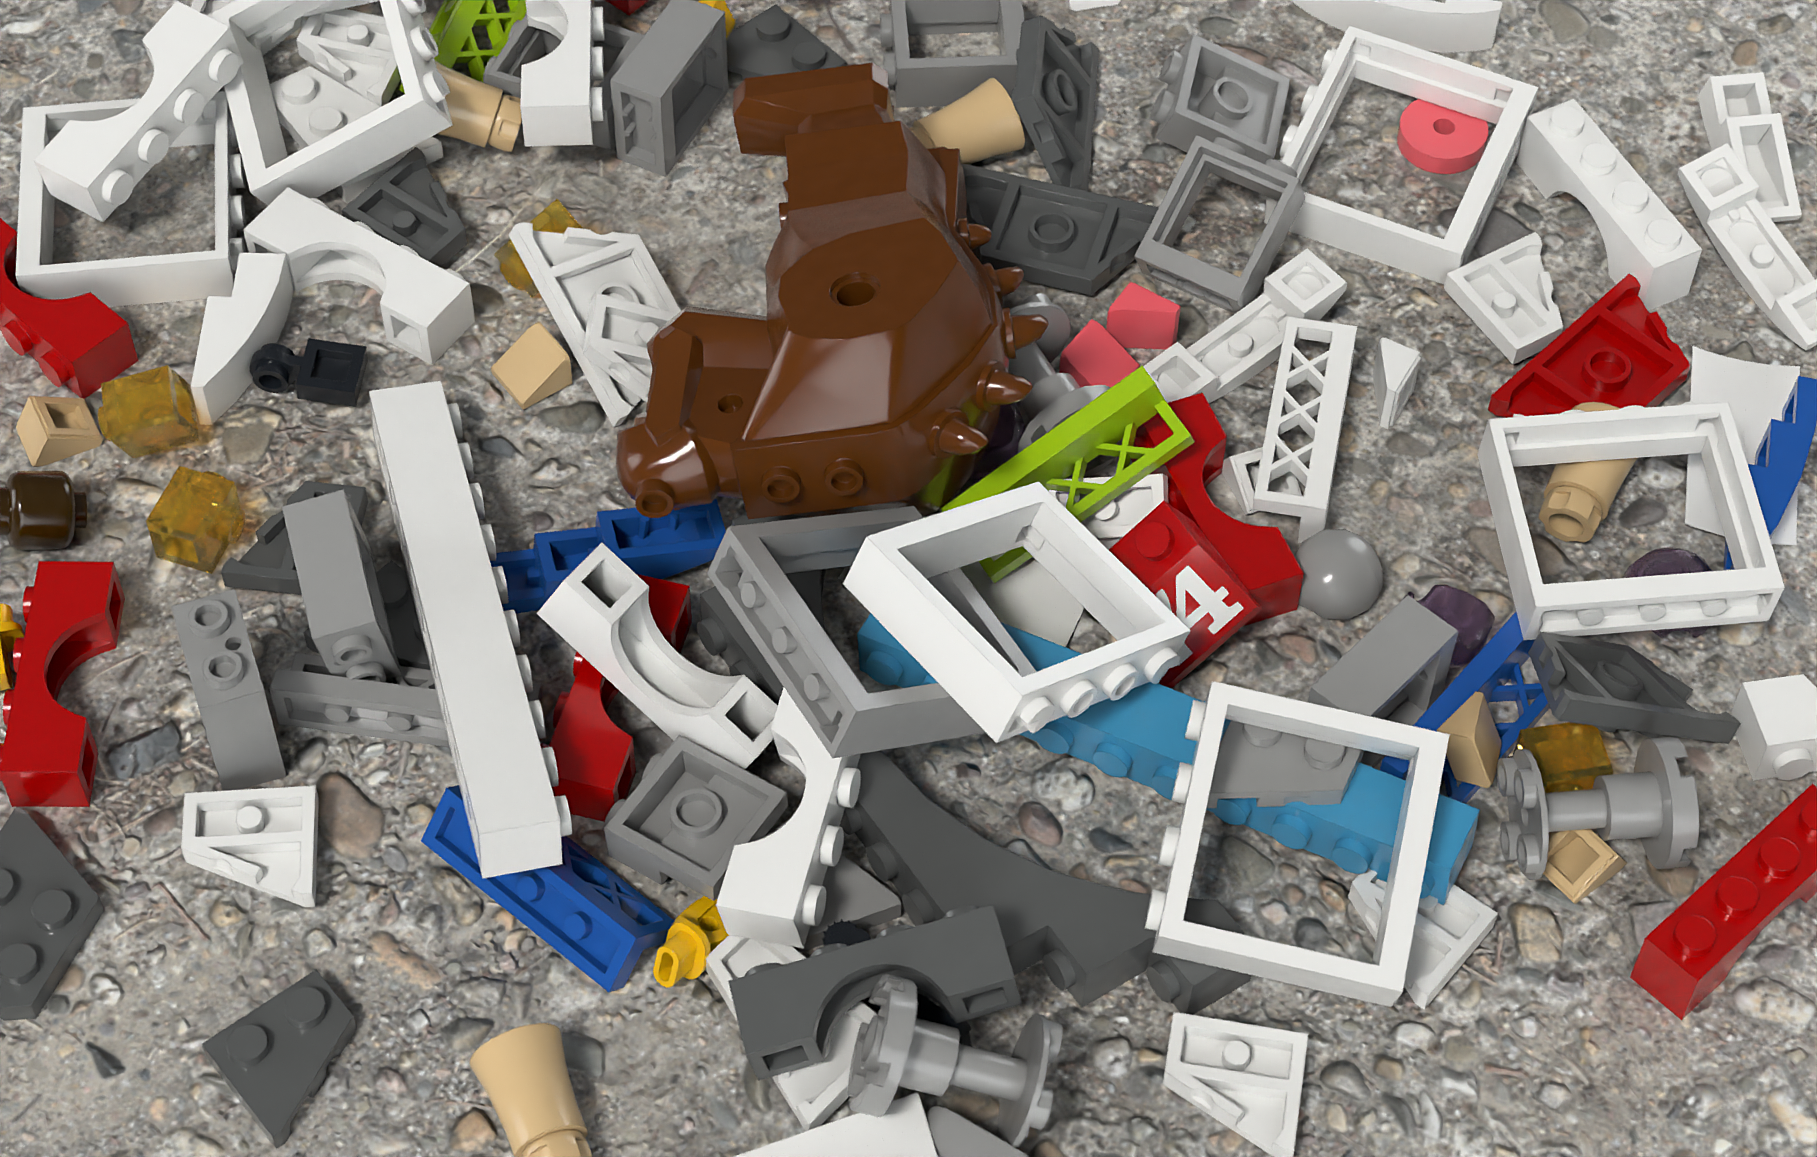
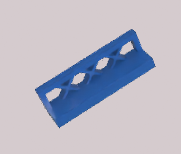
(1486, 674)
(571, 906)

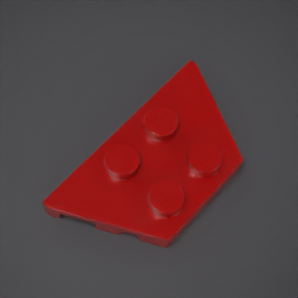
(1606, 356)

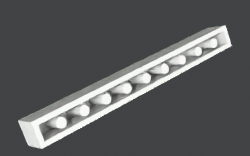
(467, 634)

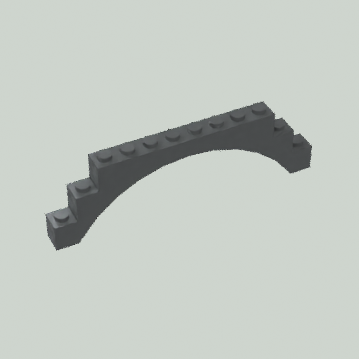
(1079, 928)

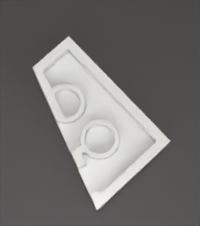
(317, 105)
(815, 1089)

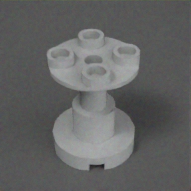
(1053, 394)
(1644, 804)
(928, 1057)

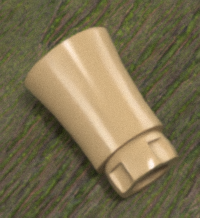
(480, 111)
(977, 123)
(1582, 492)
(532, 1091)

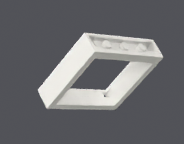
(1429, 79)
(353, 147)
(134, 278)
(894, 588)
(1633, 602)
(1375, 982)

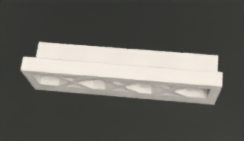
(1325, 433)

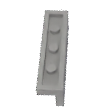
(394, 709)

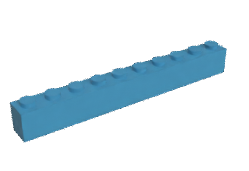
(1146, 742)

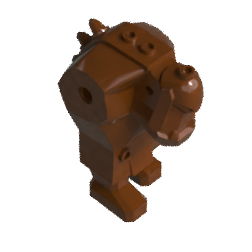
(877, 333)

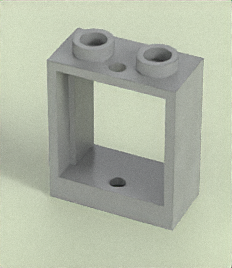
(530, 44)
(946, 79)
(670, 85)
(1197, 277)
(341, 588)
(1392, 669)
(228, 691)

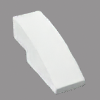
(1740, 114)
(237, 329)

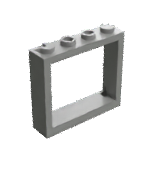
(846, 718)

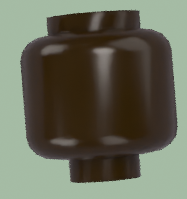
(41, 510)

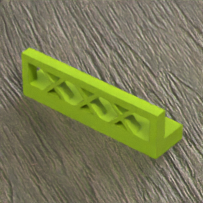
(454, 32)
(1074, 444)

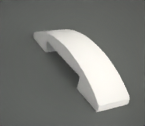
(1419, 23)
(1751, 243)
(1251, 336)

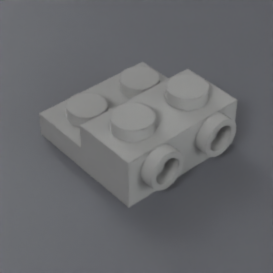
(1219, 96)
(691, 817)

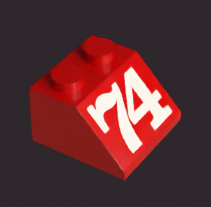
(1190, 580)

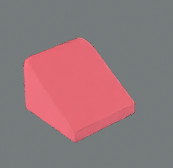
(1143, 319)
(1096, 357)

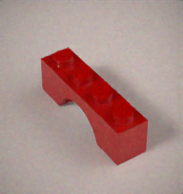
(72, 338)
(1252, 552)
(69, 619)
(590, 751)
(1716, 924)

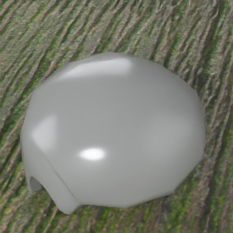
(1339, 574)

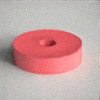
(1440, 138)

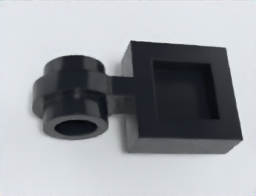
(324, 374)

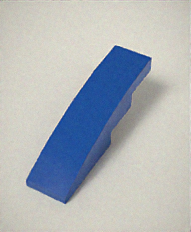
(1783, 455)
(643, 543)

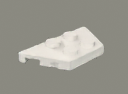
(569, 274)

